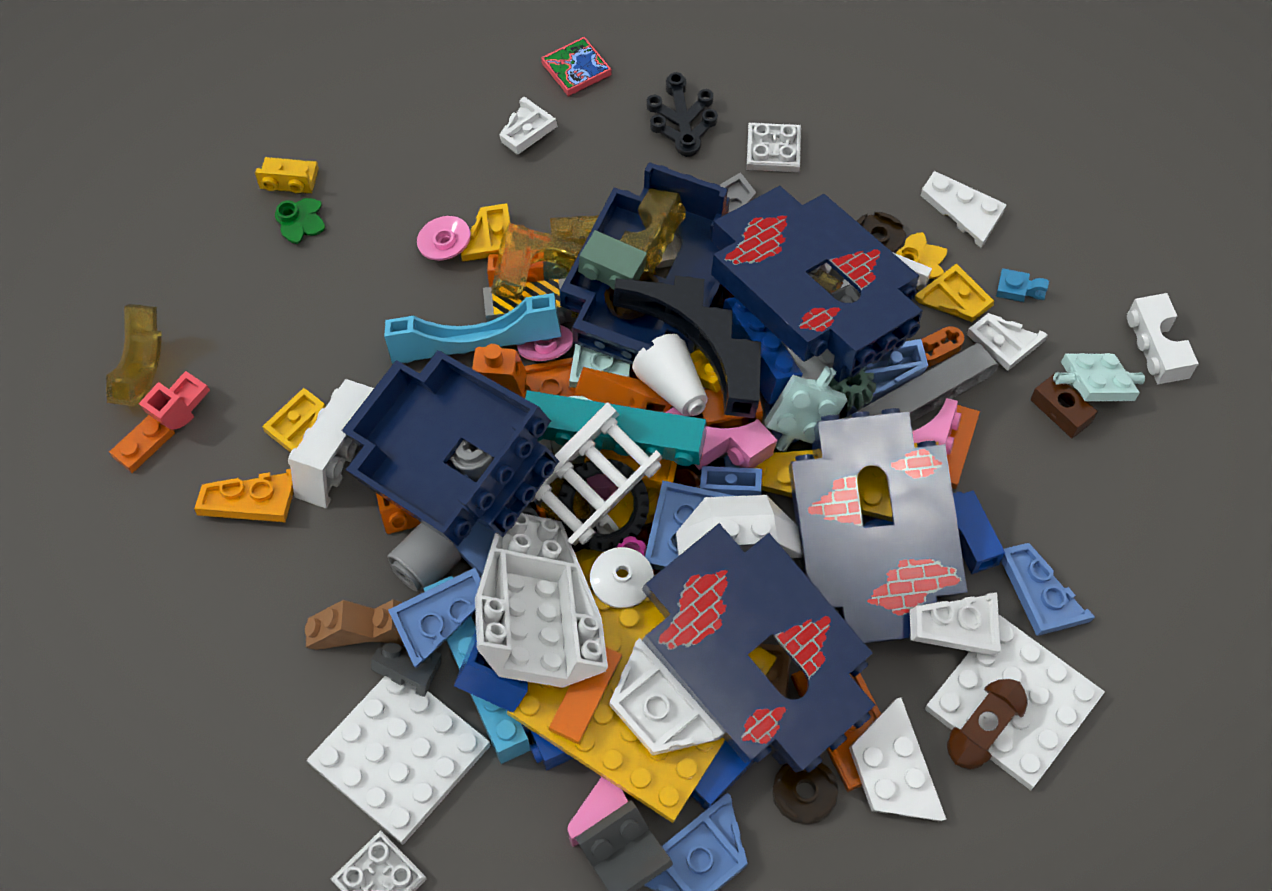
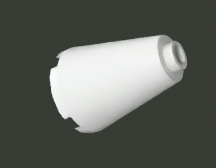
(672, 374)

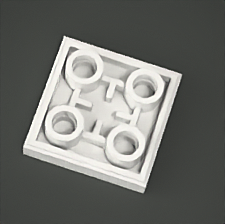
(773, 147)
(379, 868)

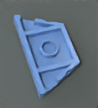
(704, 852)

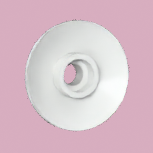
(619, 591)

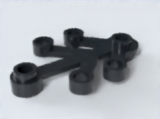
(676, 87)

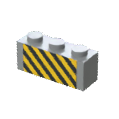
(498, 305)

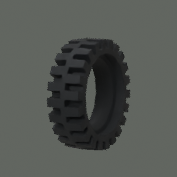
(637, 518)

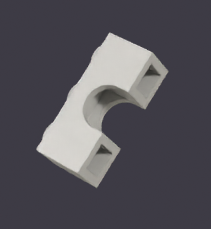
(1165, 358)

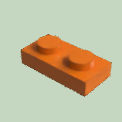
(141, 443)

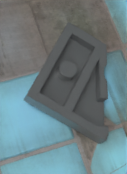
(395, 663)

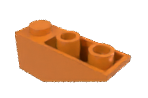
(618, 390)

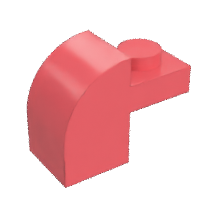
(174, 405)

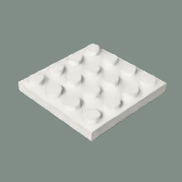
(1055, 709)
(398, 756)

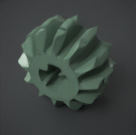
(860, 391)

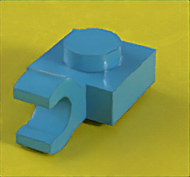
(1016, 285)

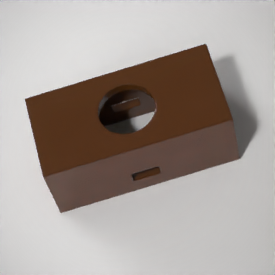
(1069, 419)

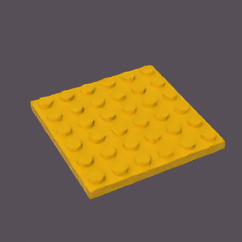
(608, 745)

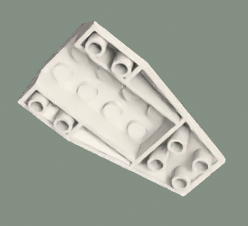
(537, 608)

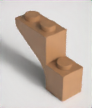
(351, 624)

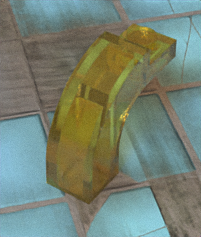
(140, 357)

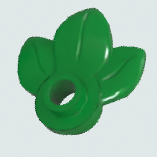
(302, 219)

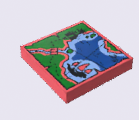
(576, 66)

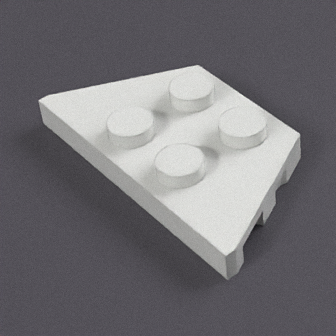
(659, 706)
(894, 767)

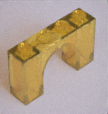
(522, 248)

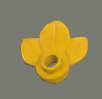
(928, 255)

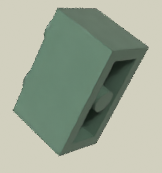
(610, 259)

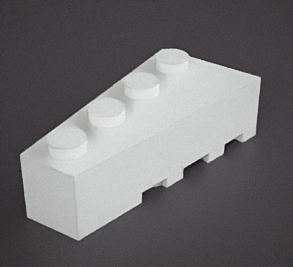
(324, 448)

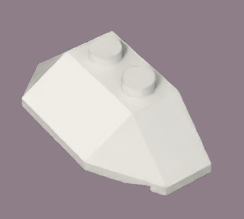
(745, 520)

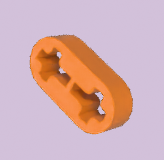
(940, 350)

